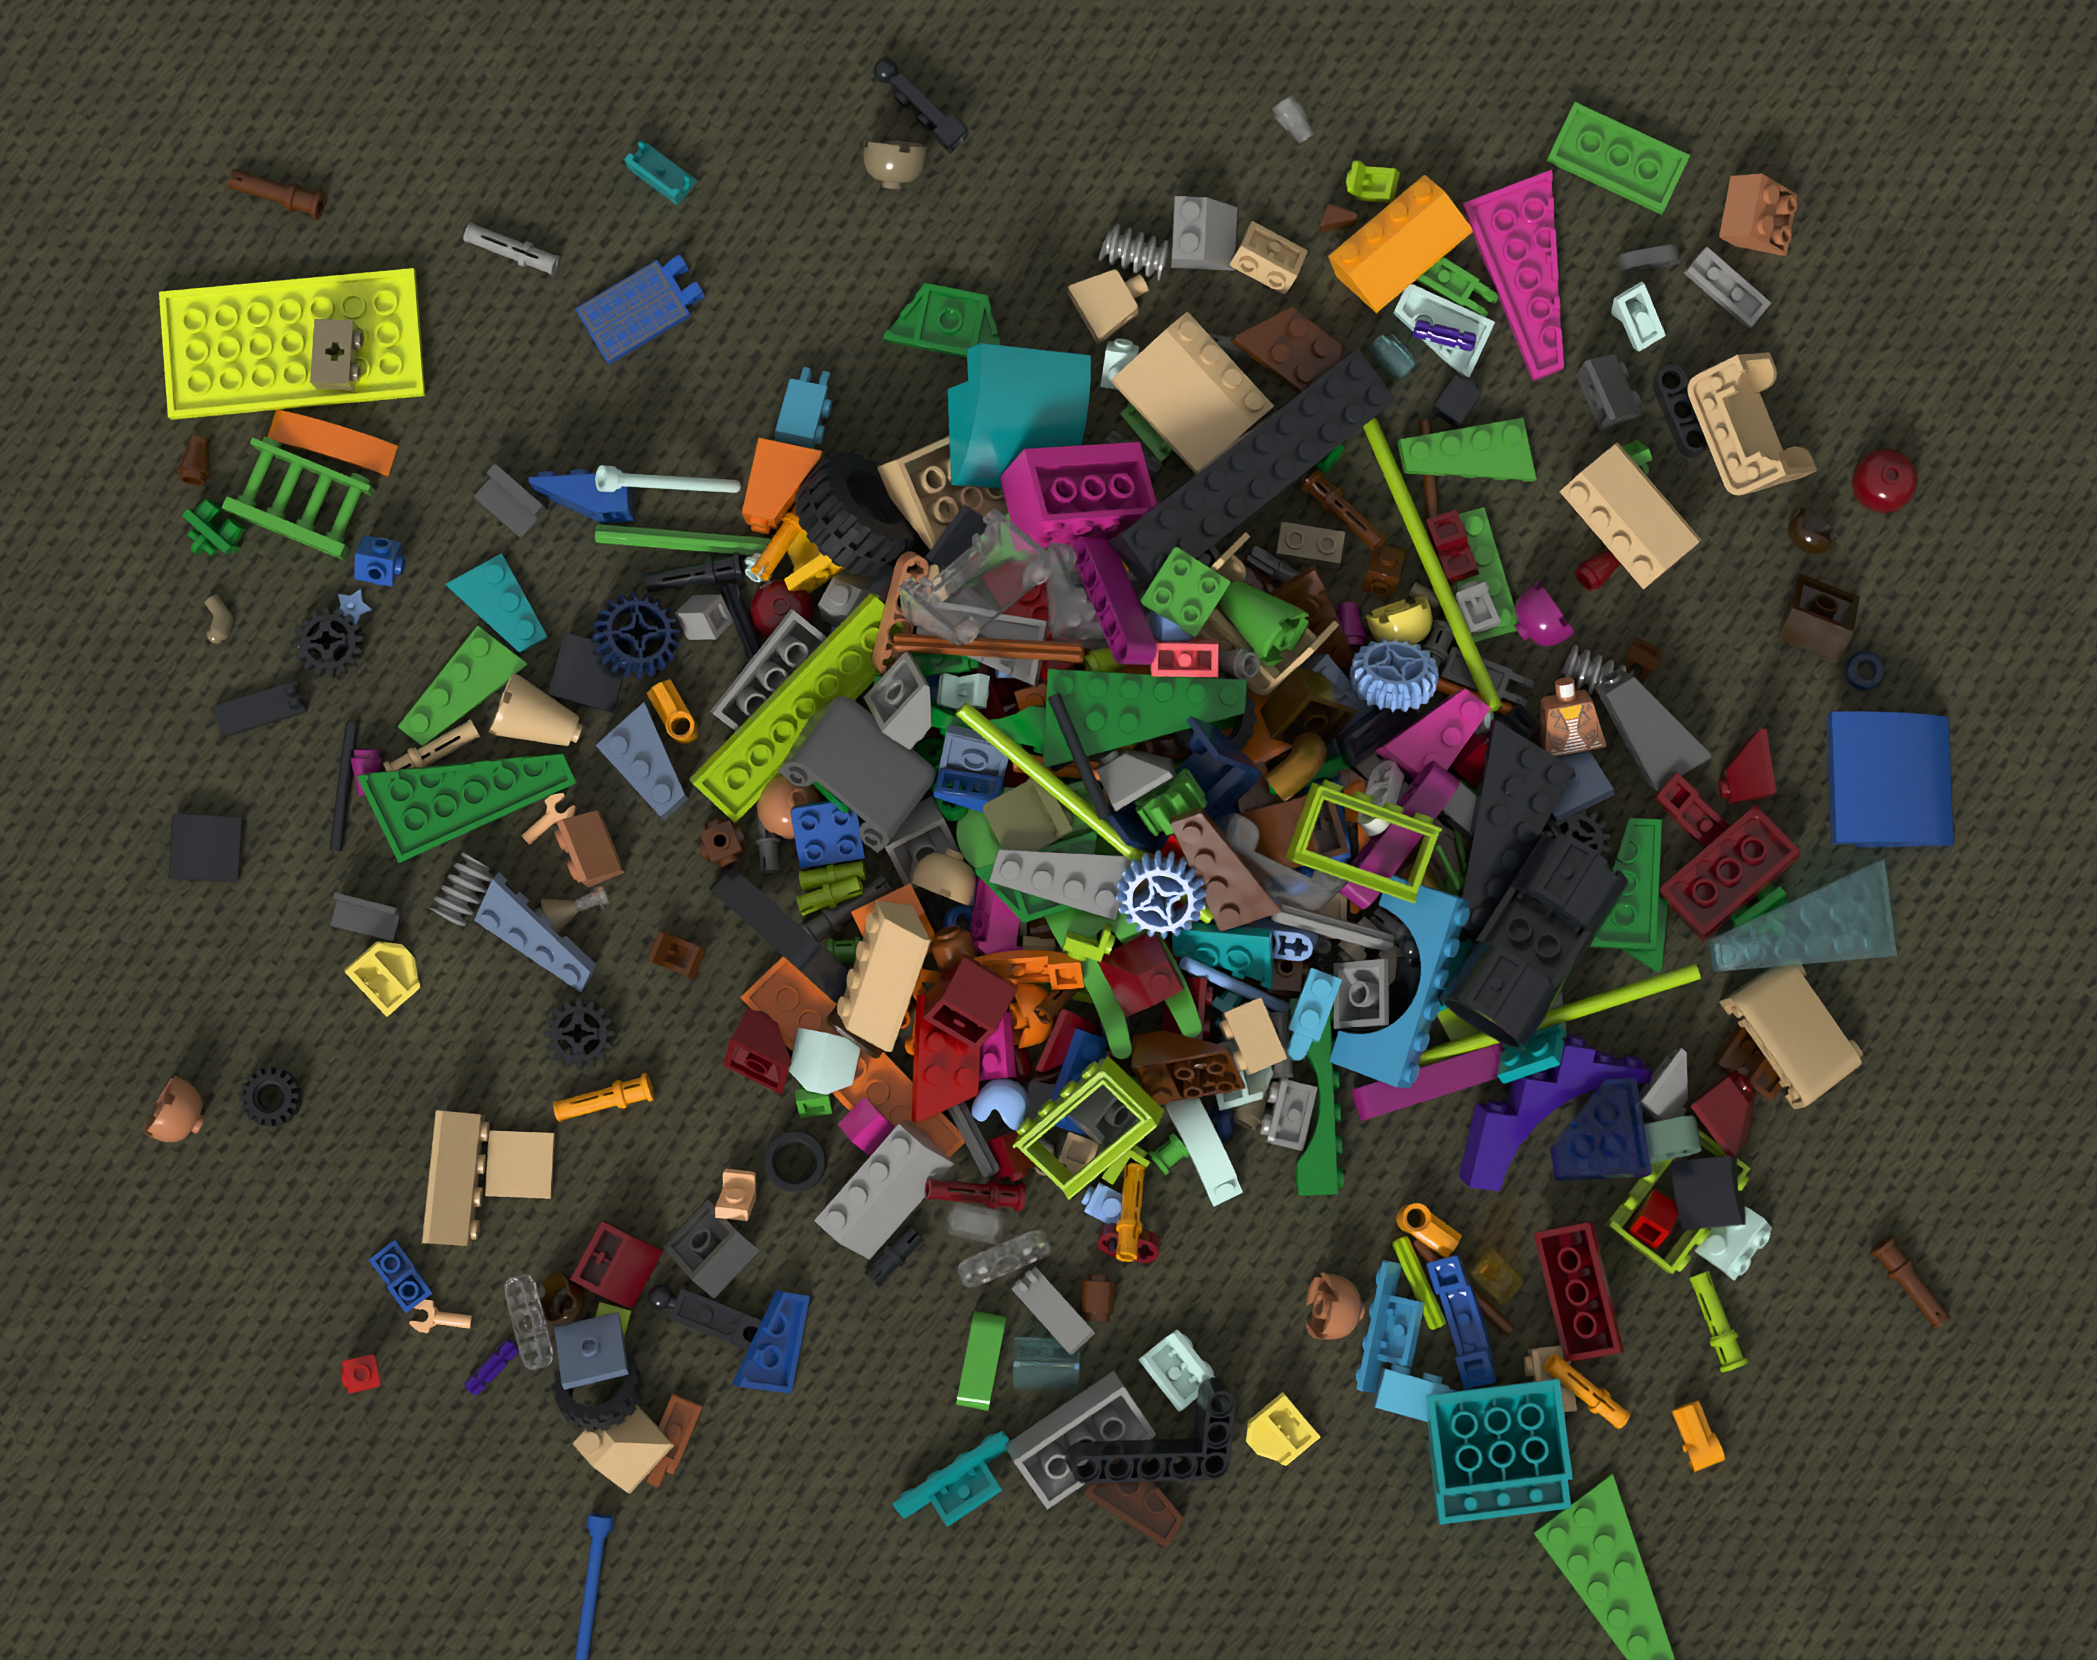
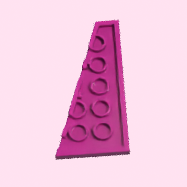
(1520, 253)

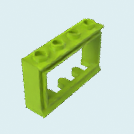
(1362, 803)
(1072, 1094)
(1678, 1255)

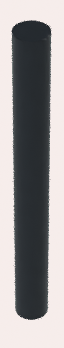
(1079, 756)
(343, 787)

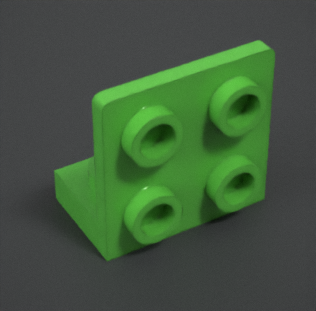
(1185, 591)

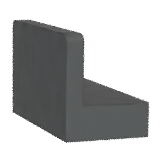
(509, 502)
(366, 917)

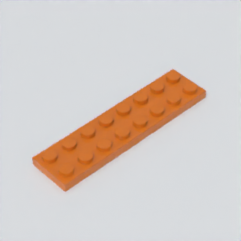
(799, 1003)

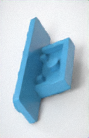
(1391, 1329)

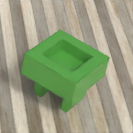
(1639, 453)
(812, 1103)

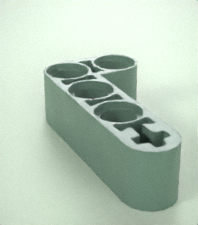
(1672, 1138)

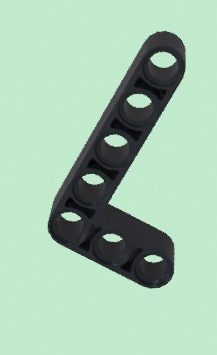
(781, 932)
(1165, 1451)

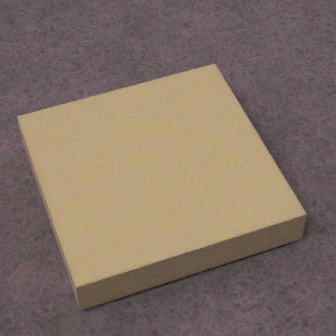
(520, 1164)

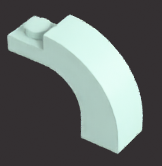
(1205, 1149)

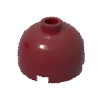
(1884, 480)
(774, 602)

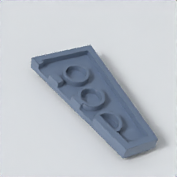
(535, 937)

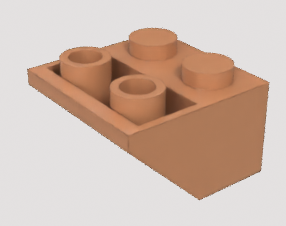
(1758, 214)
(589, 848)

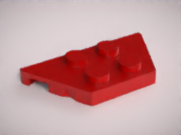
(942, 1069)

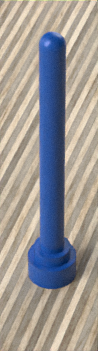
(598, 1529)

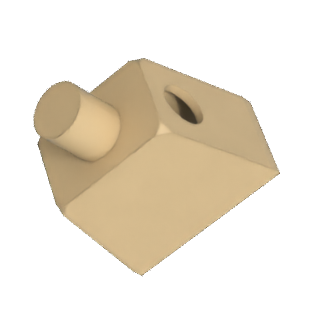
(1107, 302)

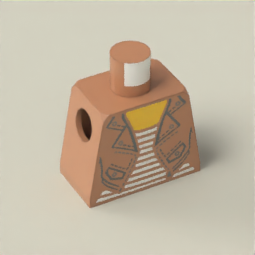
(1569, 721)

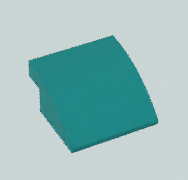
(1014, 404)
(1499, 1451)

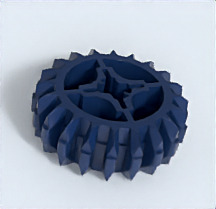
(662, 631)

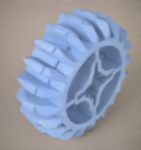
(1394, 675)
(1139, 906)

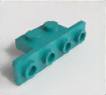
(960, 1485)

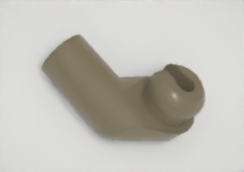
(1420, 590)
(221, 622)

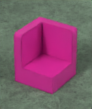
(866, 1126)

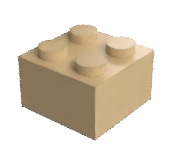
(1252, 1036)

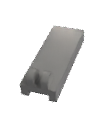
(1727, 287)
(1053, 1310)

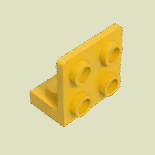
(810, 566)

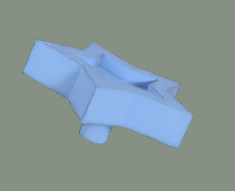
(353, 605)

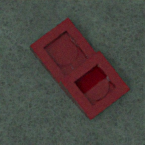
(1452, 546)

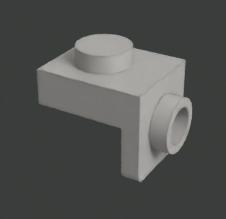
(1477, 607)

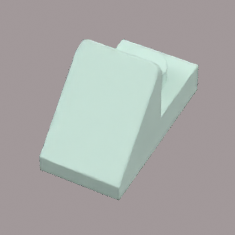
(1638, 316)

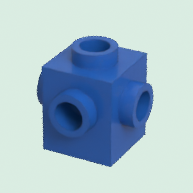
(379, 560)

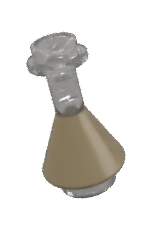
(562, 911)

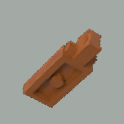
(678, 1425)

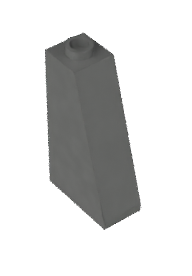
(1649, 730)

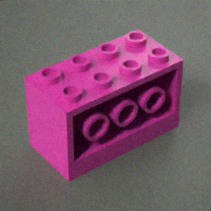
(1077, 491)

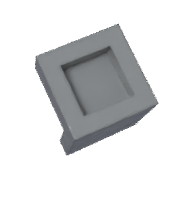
(704, 617)

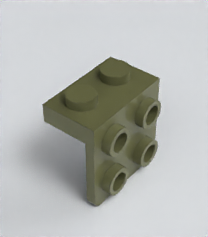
(1027, 818)

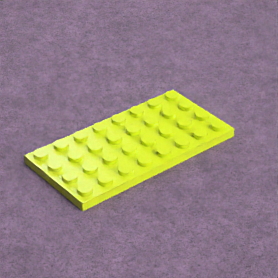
(254, 342)

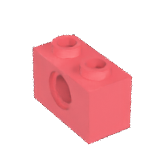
(1186, 658)

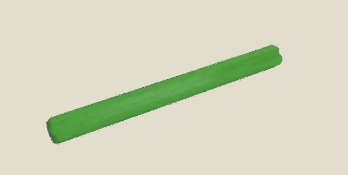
(680, 540)

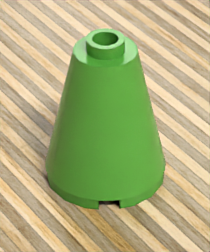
(1264, 620)

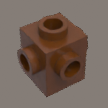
(730, 851)
(1288, 983)

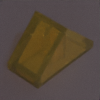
(1495, 1275)

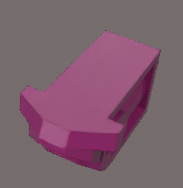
(992, 922)

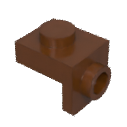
(1384, 571)
(676, 954)

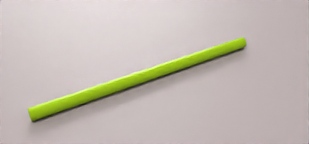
(1432, 565)
(1055, 787)
(1570, 1011)

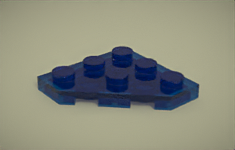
(1604, 1136)

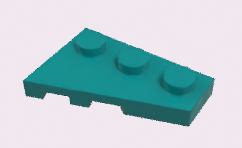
(500, 602)
(1238, 949)

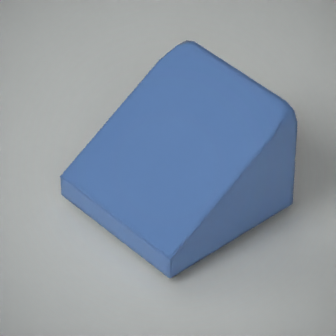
(1166, 630)

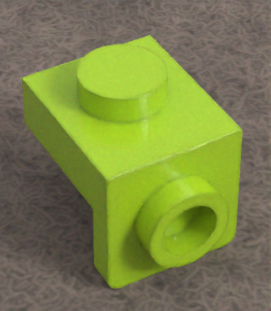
(1372, 183)
(1083, 947)
(1113, 1171)

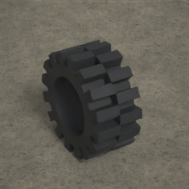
(252, 1091)

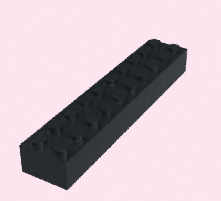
(1255, 467)

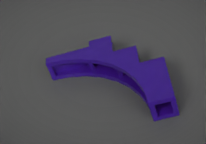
(1502, 1127)

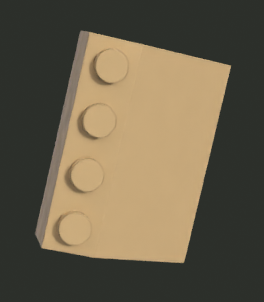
(1192, 392)
(924, 493)

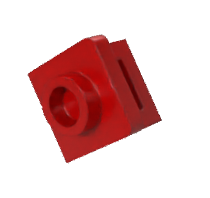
(360, 1373)

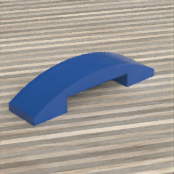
(1464, 1320)

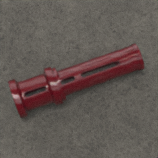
(991, 1191)

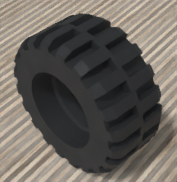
(852, 515)

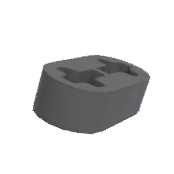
(1649, 258)

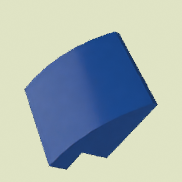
(1889, 779)

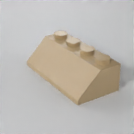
(1630, 515)
(884, 974)
(454, 1178)

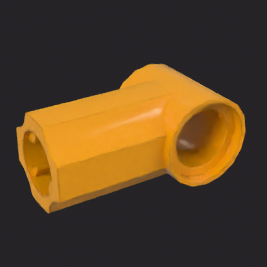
(672, 711)
(1430, 1230)
(1697, 1437)

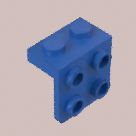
(825, 834)

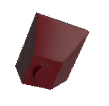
(1749, 772)
(1140, 973)
(1061, 1038)
(759, 1051)
(1727, 1111)

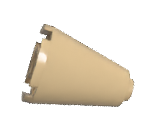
(533, 715)

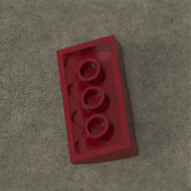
(1729, 873)

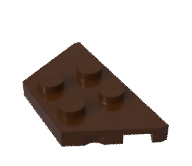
(1290, 347)

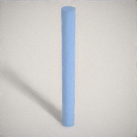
(1233, 984)

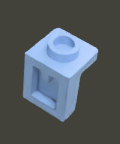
(1103, 1203)

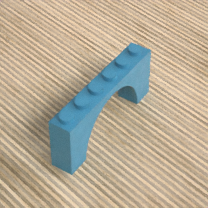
(1396, 1050)

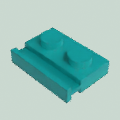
(1540, 1054)

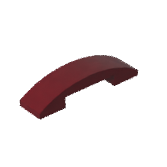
(1690, 811)

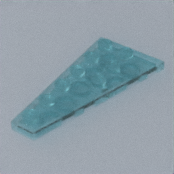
(1827, 925)

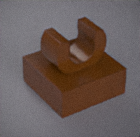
(1644, 655)

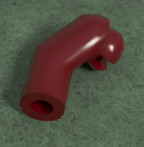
(1022, 1064)

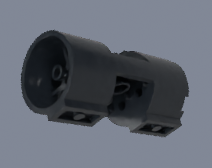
(1534, 940)

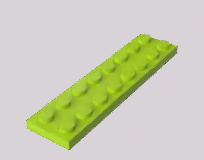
(754, 753)

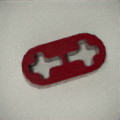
(1146, 1237)

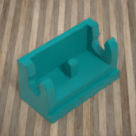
(660, 173)

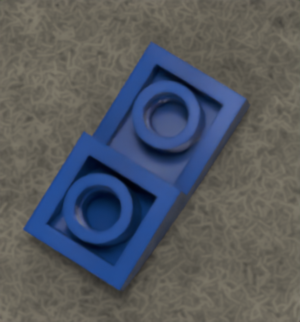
(401, 1276)

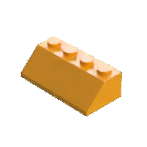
(1400, 244)

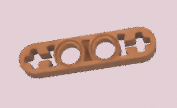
(893, 613)

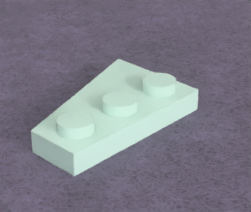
(1424, 305)

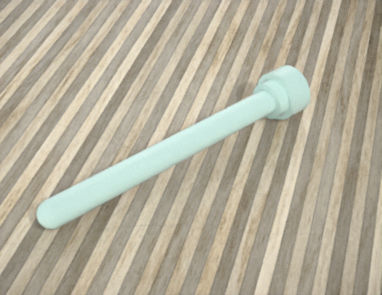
(610, 479)

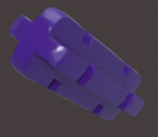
(1444, 335)
(491, 1367)

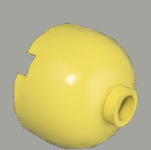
(1401, 621)

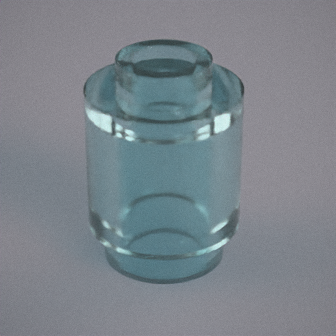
(1392, 356)

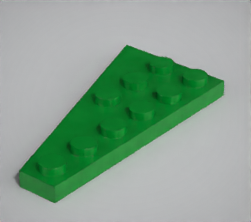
(1132, 708)
(441, 802)

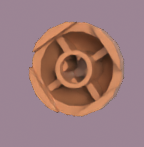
(777, 801)
(176, 1112)
(1335, 1307)

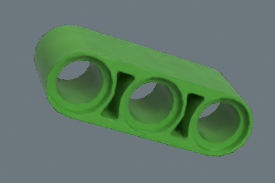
(981, 1360)

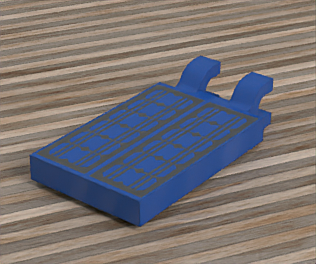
(639, 308)

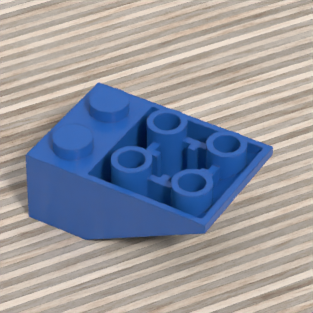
(580, 494)

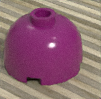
(1540, 618)

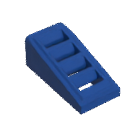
(987, 785)

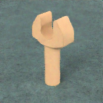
(549, 818)
(438, 1317)

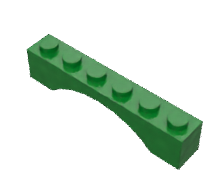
(1023, 727)
(1317, 1165)

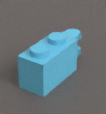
(803, 411)
(1311, 1012)
(1406, 1393)

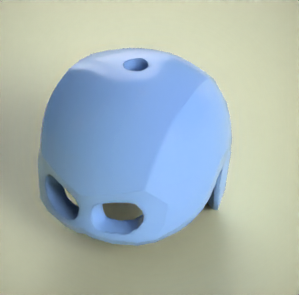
(1006, 1097)

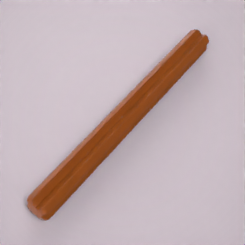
(990, 648)

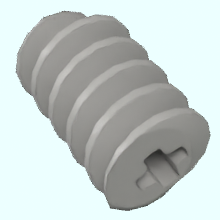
(1135, 251)
(1588, 671)
(463, 890)

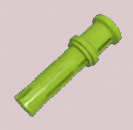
(1722, 1336)

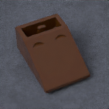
(1278, 823)
(1182, 1067)

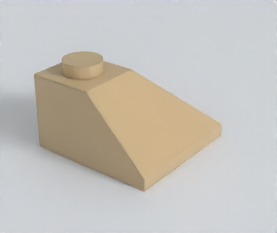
(626, 1450)

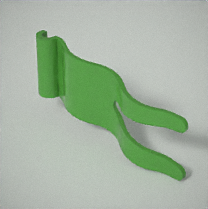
(1091, 925)

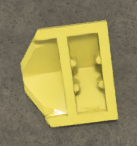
(385, 975)
(1280, 1431)

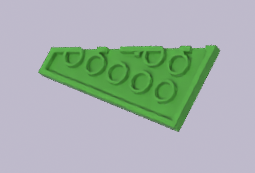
(1603, 1565)

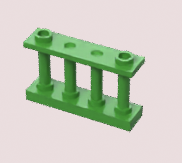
(303, 529)

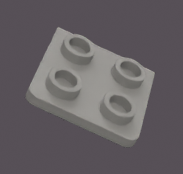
(1289, 1114)

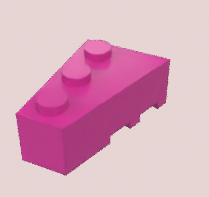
(1437, 734)

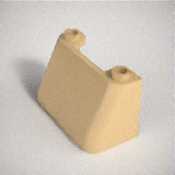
(1740, 428)
(1794, 1032)

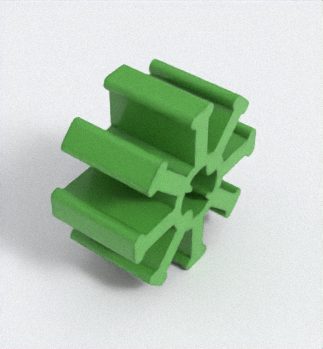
(1169, 799)

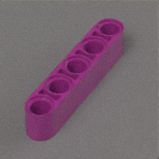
(1114, 601)
(1390, 848)
(1432, 1082)

